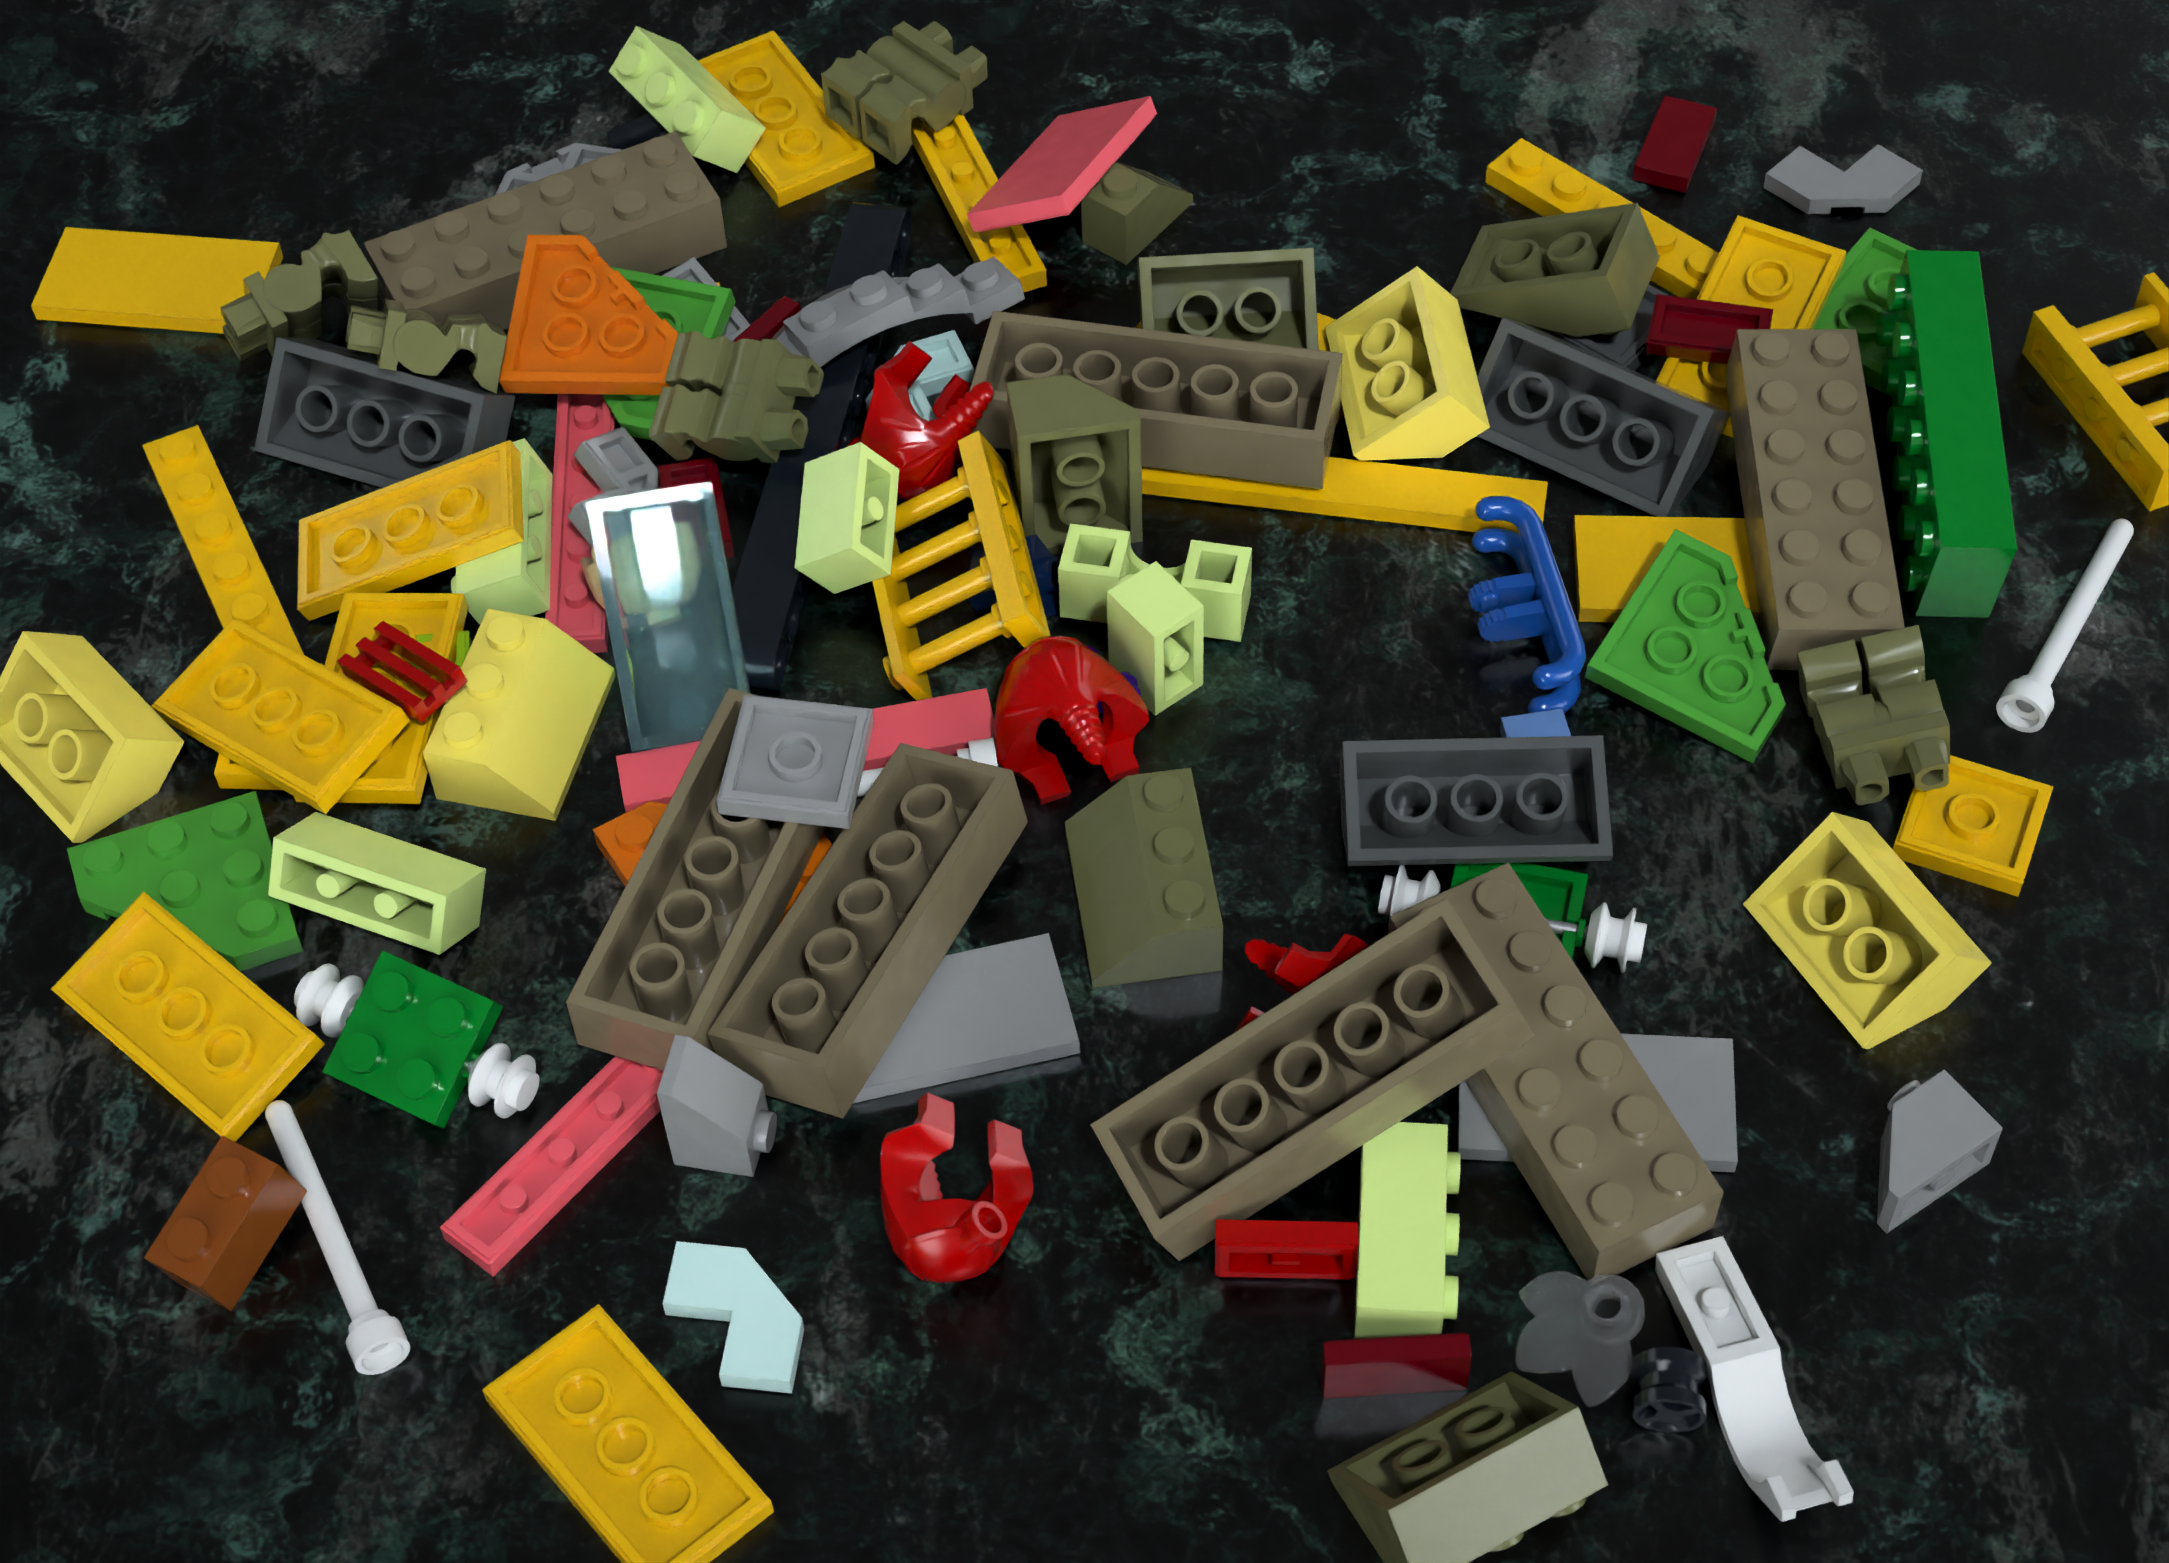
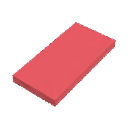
(1062, 165)

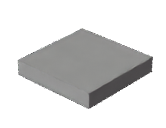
(796, 761)

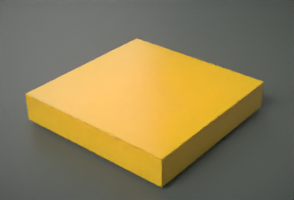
(1975, 826)

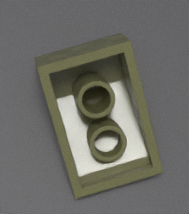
(1562, 270)

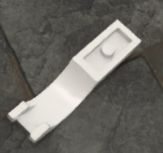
(1747, 1380)

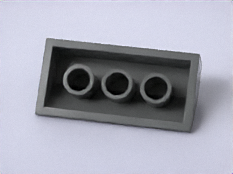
(1595, 419)
(370, 422)
(1475, 801)

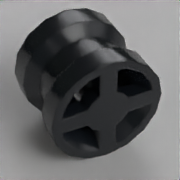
(1669, 1389)

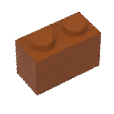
(226, 1223)

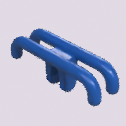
(1529, 601)

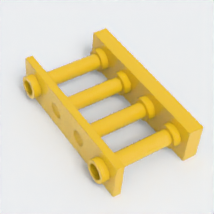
(2095, 391)
(1004, 569)

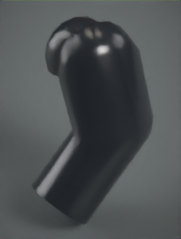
(636, 132)

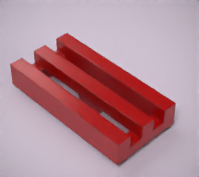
(378, 652)
(1286, 1249)

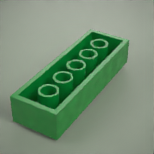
(1946, 435)

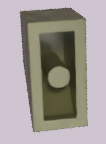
(1129, 211)

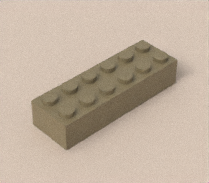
(635, 206)
(1199, 398)
(1810, 491)
(689, 914)
(870, 928)
(1311, 1080)
(1575, 1098)

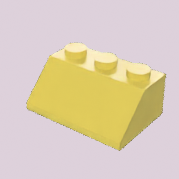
(1407, 373)
(520, 718)
(79, 734)
(1865, 931)

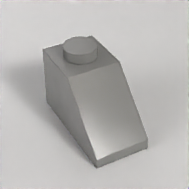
(713, 1111)
(1930, 1146)

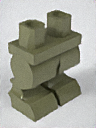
(900, 81)
(293, 295)
(424, 344)
(750, 400)
(1880, 733)

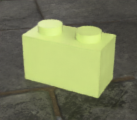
(847, 518)
(1156, 635)

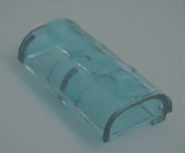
(668, 611)

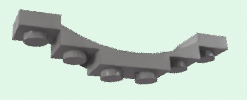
(883, 301)

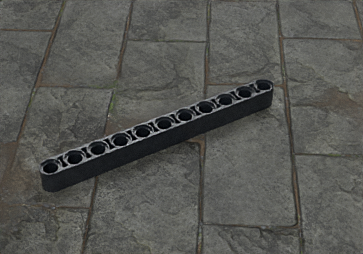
(767, 587)

